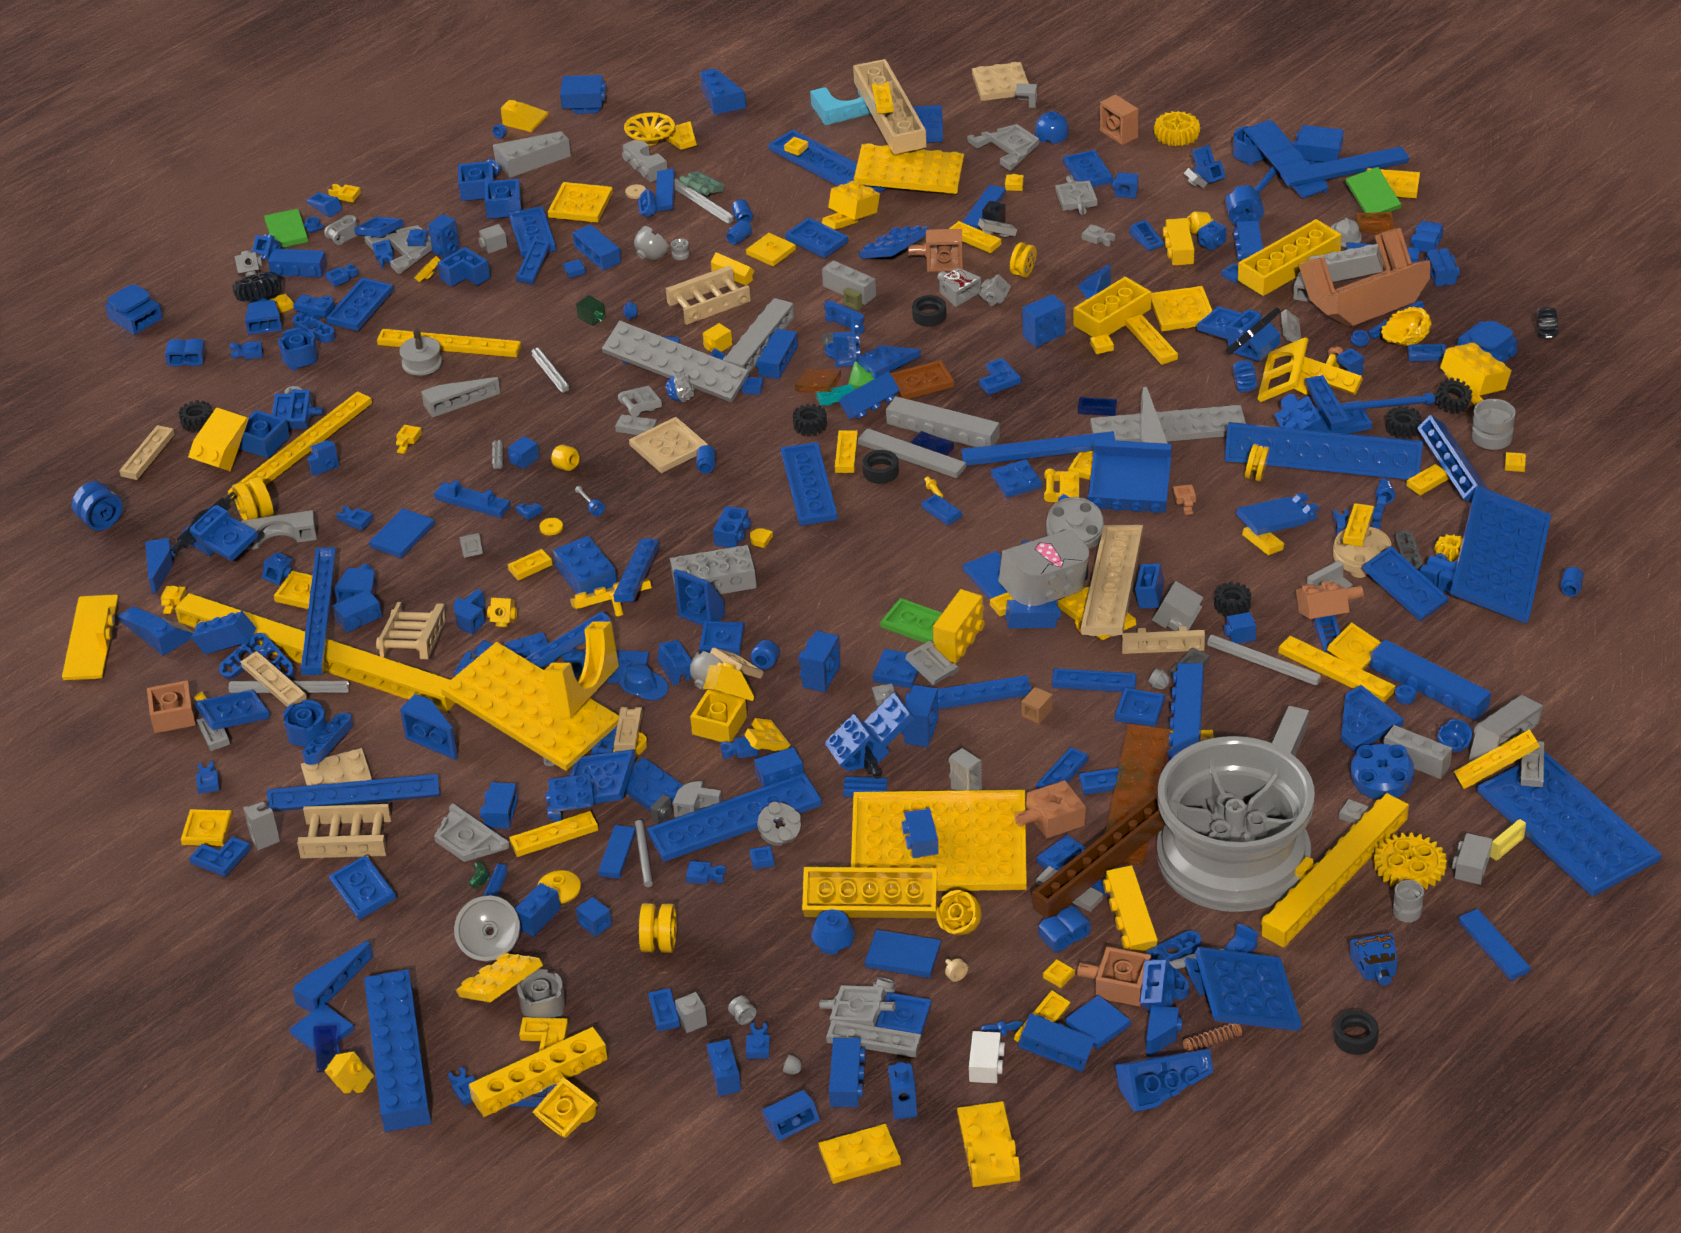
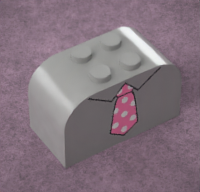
(1045, 568)

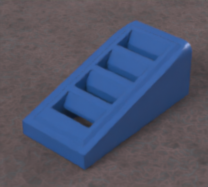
(325, 204)
(1143, 226)
(1324, 621)

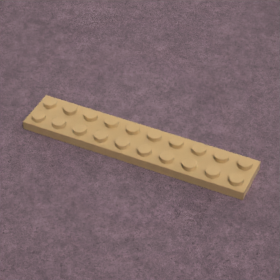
(1112, 580)

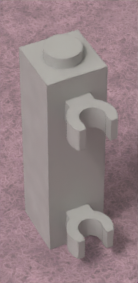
(1292, 729)

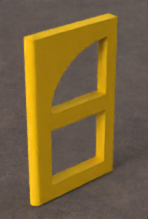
(1297, 350)

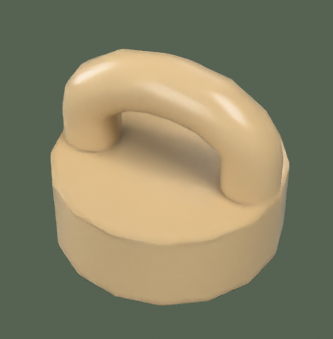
(956, 969)

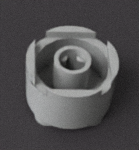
(541, 995)

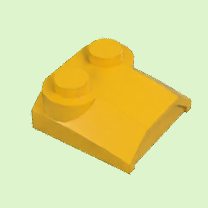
(565, 1108)

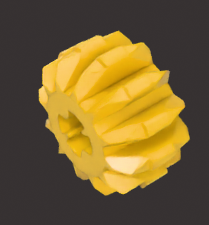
(1449, 546)

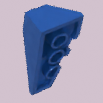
(156, 630)

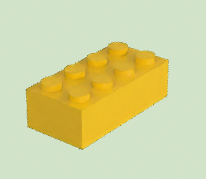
(1110, 307)

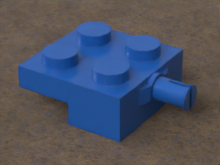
(295, 408)

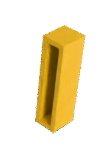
(1130, 910)

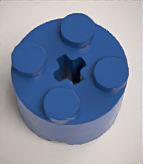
(1245, 149)
(1244, 205)
(298, 348)
(304, 722)

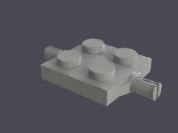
(1076, 195)
(858, 1004)

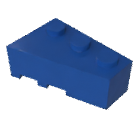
(721, 92)

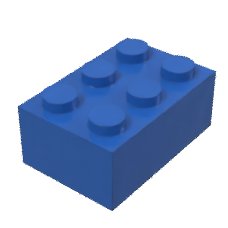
(584, 566)

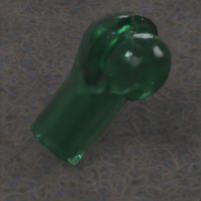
(481, 875)

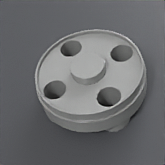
(1078, 515)

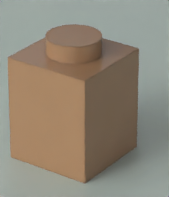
(1037, 705)

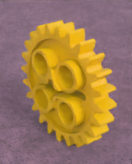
(1410, 860)

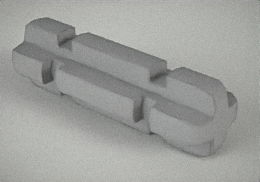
(497, 454)

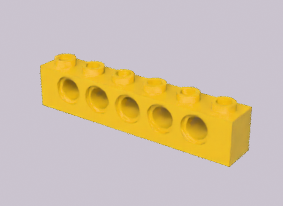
(538, 1071)

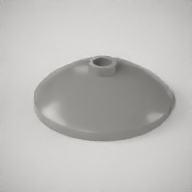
(479, 917)

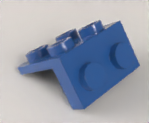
(568, 794)

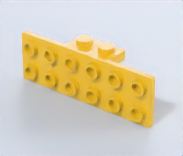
(90, 637)

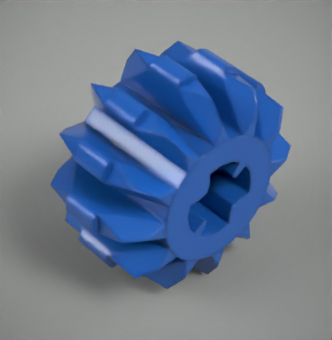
(1244, 376)

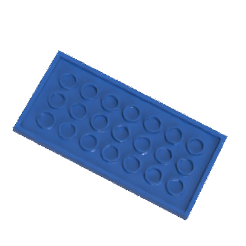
(1501, 554)
(1571, 826)

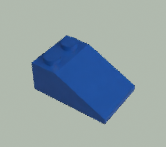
(697, 599)
(428, 726)

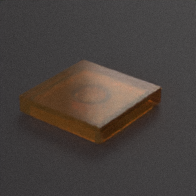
(817, 380)

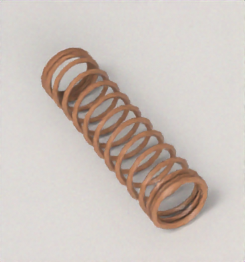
(1234, 1027)

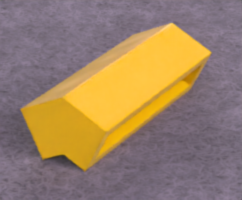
(742, 273)

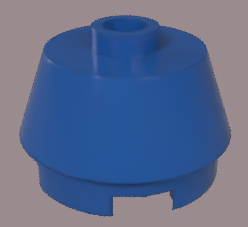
(832, 931)

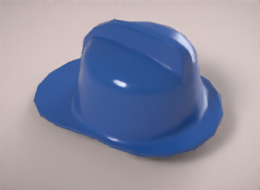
(643, 683)

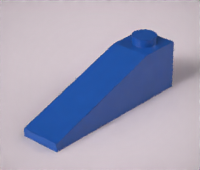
(331, 978)

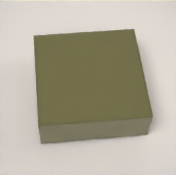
(852, 298)

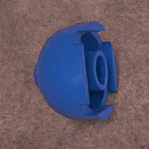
(1051, 127)

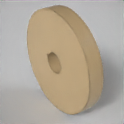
(634, 191)

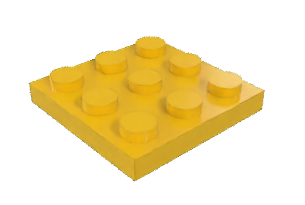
(580, 202)
(1180, 307)
(499, 977)

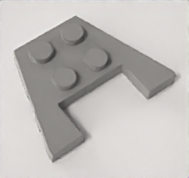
(1011, 139)
(398, 240)

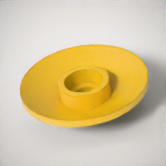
(564, 882)

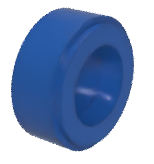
(1405, 694)

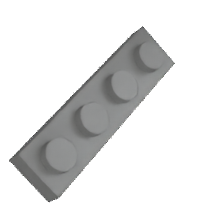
(876, 1038)

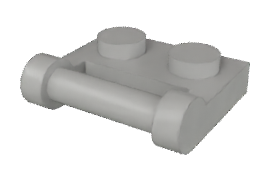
(645, 399)
(931, 663)

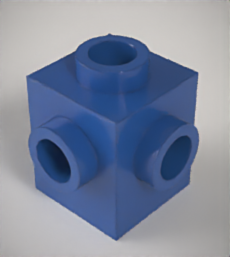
(1212, 235)
(264, 245)
(277, 568)

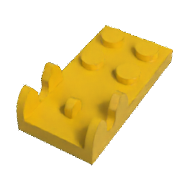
(988, 1144)

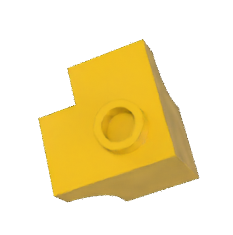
(349, 1072)

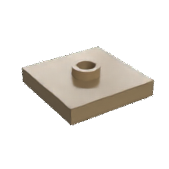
(740, 663)

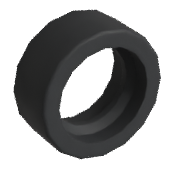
(929, 302)
(880, 476)
(1356, 1019)

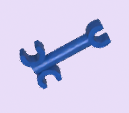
(1378, 512)

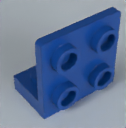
(932, 121)
(847, 345)

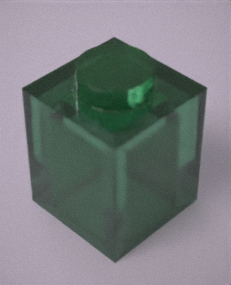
(591, 310)

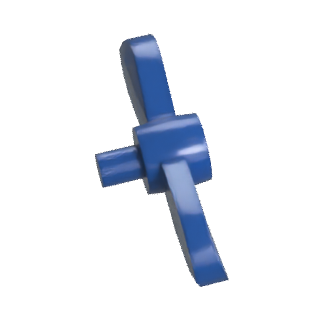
(1002, 1027)

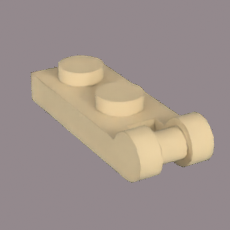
(628, 728)

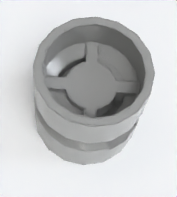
(1408, 901)

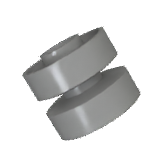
(1493, 424)

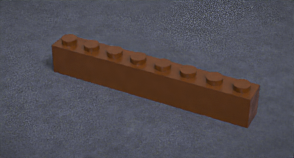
(1098, 858)

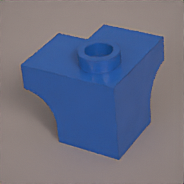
(323, 457)

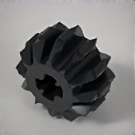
(1547, 323)

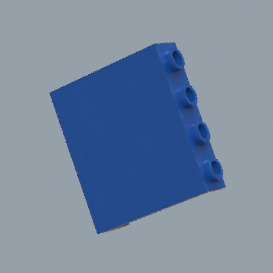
(1130, 475)

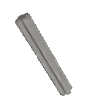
(550, 370)

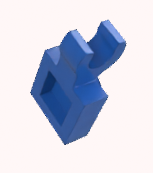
(249, 350)
(1340, 521)

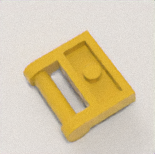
(1068, 484)

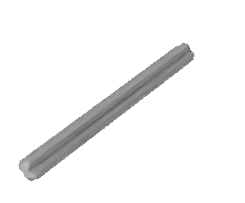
(704, 202)
(1264, 660)
(305, 686)

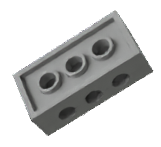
(725, 569)

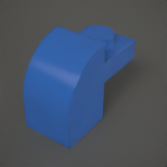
(1206, 166)
(469, 612)

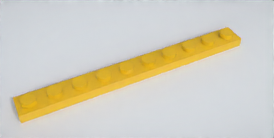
(317, 433)

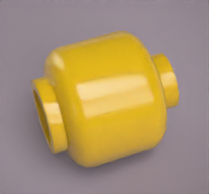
(1197, 220)
(565, 457)

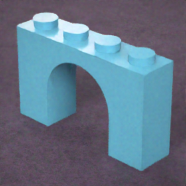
(834, 110)

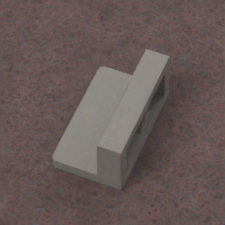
(1331, 572)

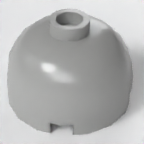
(649, 245)
(700, 666)

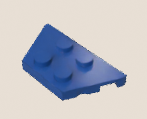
(886, 358)

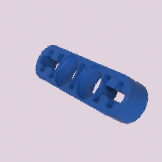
(327, 738)

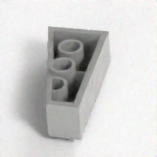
(531, 152)
(1505, 725)

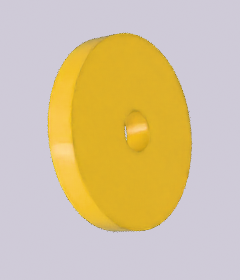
(546, 529)

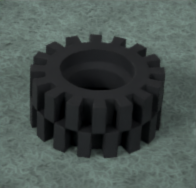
(1456, 388)
(194, 415)
(809, 419)
(1403, 422)
(1228, 607)

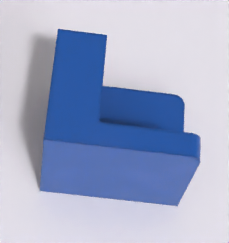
(1352, 361)

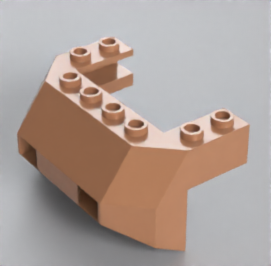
(1373, 295)

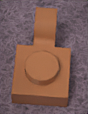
(1186, 496)

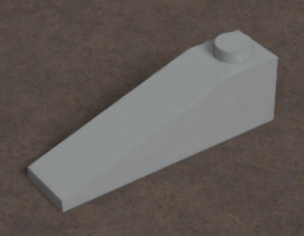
(457, 395)
(1150, 426)

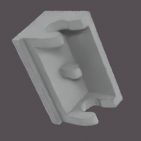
(261, 825)

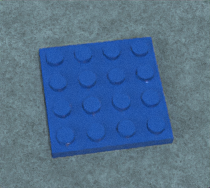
(1247, 989)

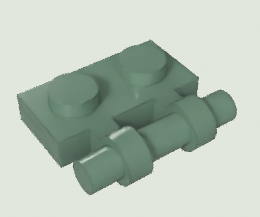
(702, 183)

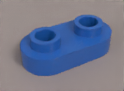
(647, 203)

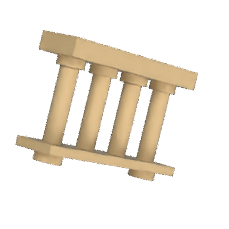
(704, 284)
(425, 639)
(344, 846)

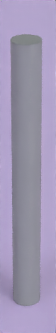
(643, 851)

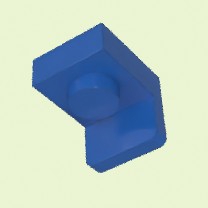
(1244, 940)

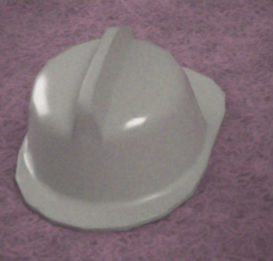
(1349, 230)

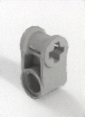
(342, 230)

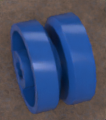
(96, 505)

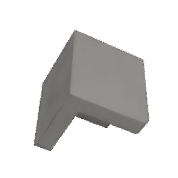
(1027, 92)

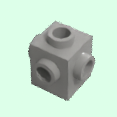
(243, 259)
(994, 290)

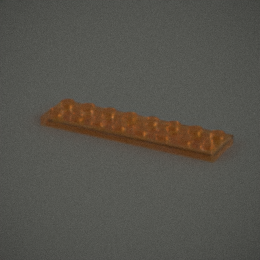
(1138, 776)

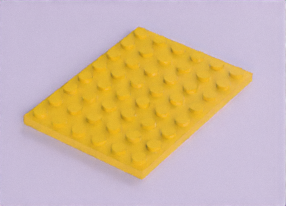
(974, 828)

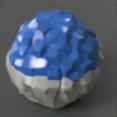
(679, 387)

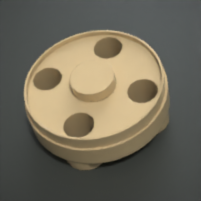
(1356, 556)

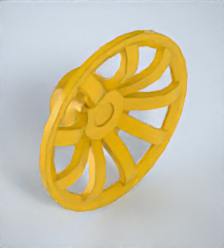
(651, 133)

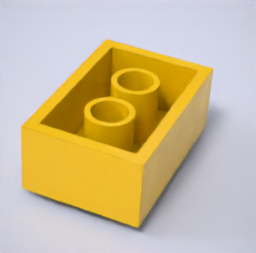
(1476, 368)
(959, 625)

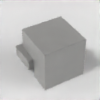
(1178, 608)

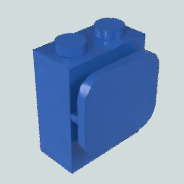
(583, 93)
(1319, 143)
(133, 309)
(1492, 339)

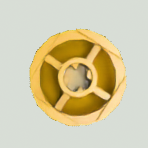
(959, 913)

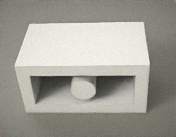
(985, 1057)

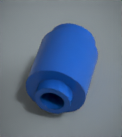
(742, 210)
(739, 232)
(705, 459)
(1572, 581)

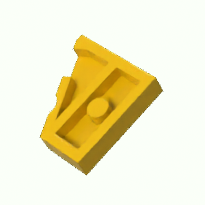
(682, 136)

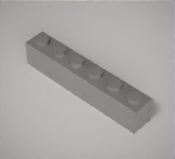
(751, 344)
(942, 422)

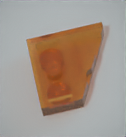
(1375, 222)

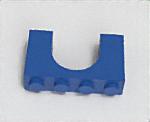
(1027, 616)

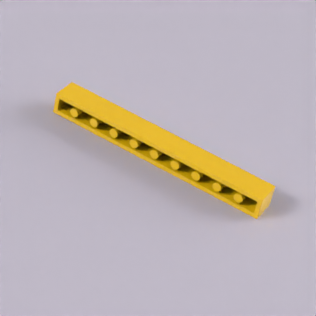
(1334, 870)

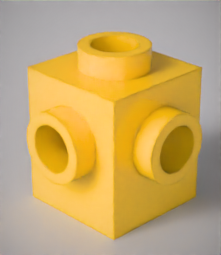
(509, 610)

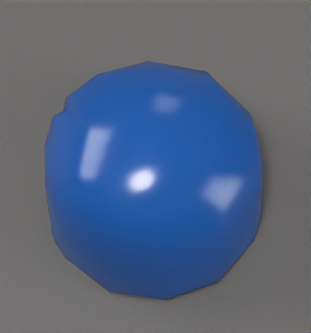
(1455, 735)

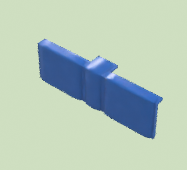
(1282, 154)

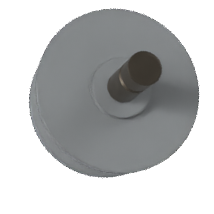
(420, 355)

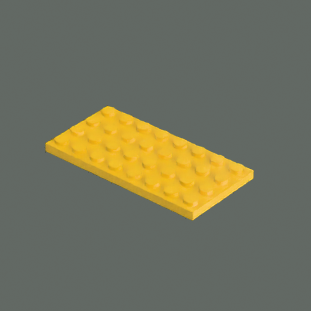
(515, 700)

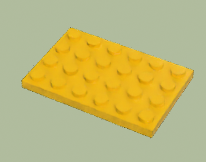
(910, 170)

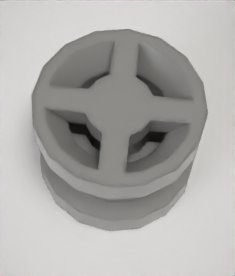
(680, 249)
(742, 1010)

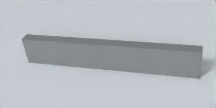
(912, 453)

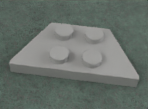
(467, 836)

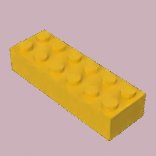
(1280, 260)
(871, 892)

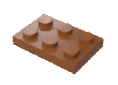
(922, 380)

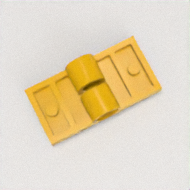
(1075, 607)

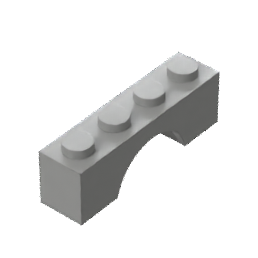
(296, 525)

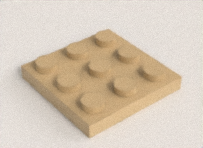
(998, 80)
(667, 444)
(337, 768)

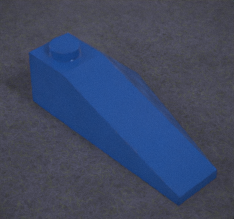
(1156, 1079)

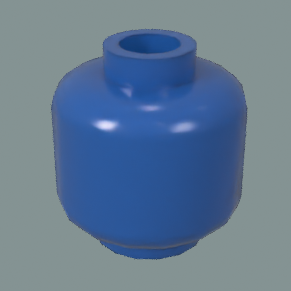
(765, 654)

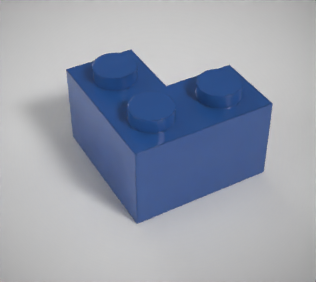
(463, 265)

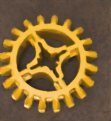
(1177, 128)

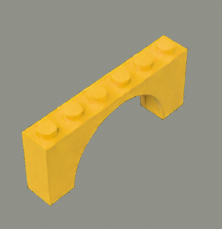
(601, 661)

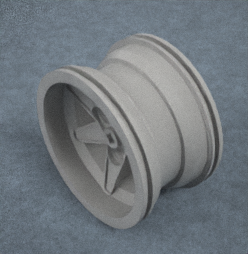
(1246, 856)

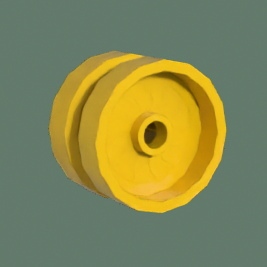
(252, 499)
(657, 927)

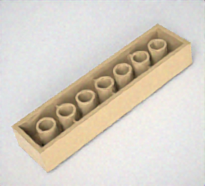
(900, 128)

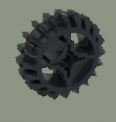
(256, 286)

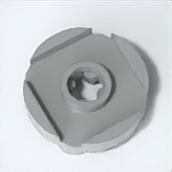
(782, 812)

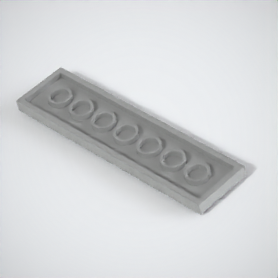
(670, 357)
(1175, 424)

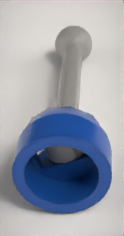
(595, 506)

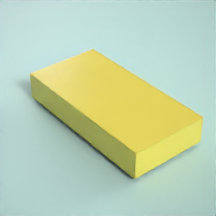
(1508, 839)

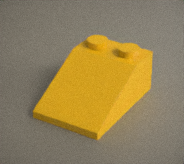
(219, 439)

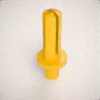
(931, 484)

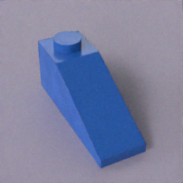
(158, 561)

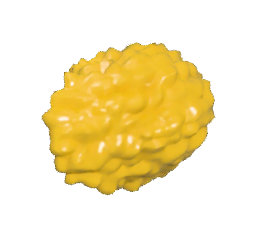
(1407, 326)

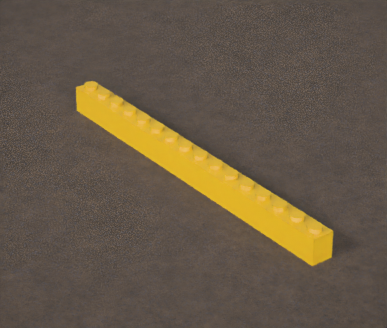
(338, 658)

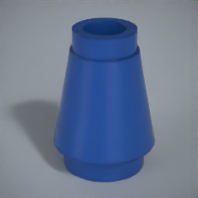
(1385, 489)

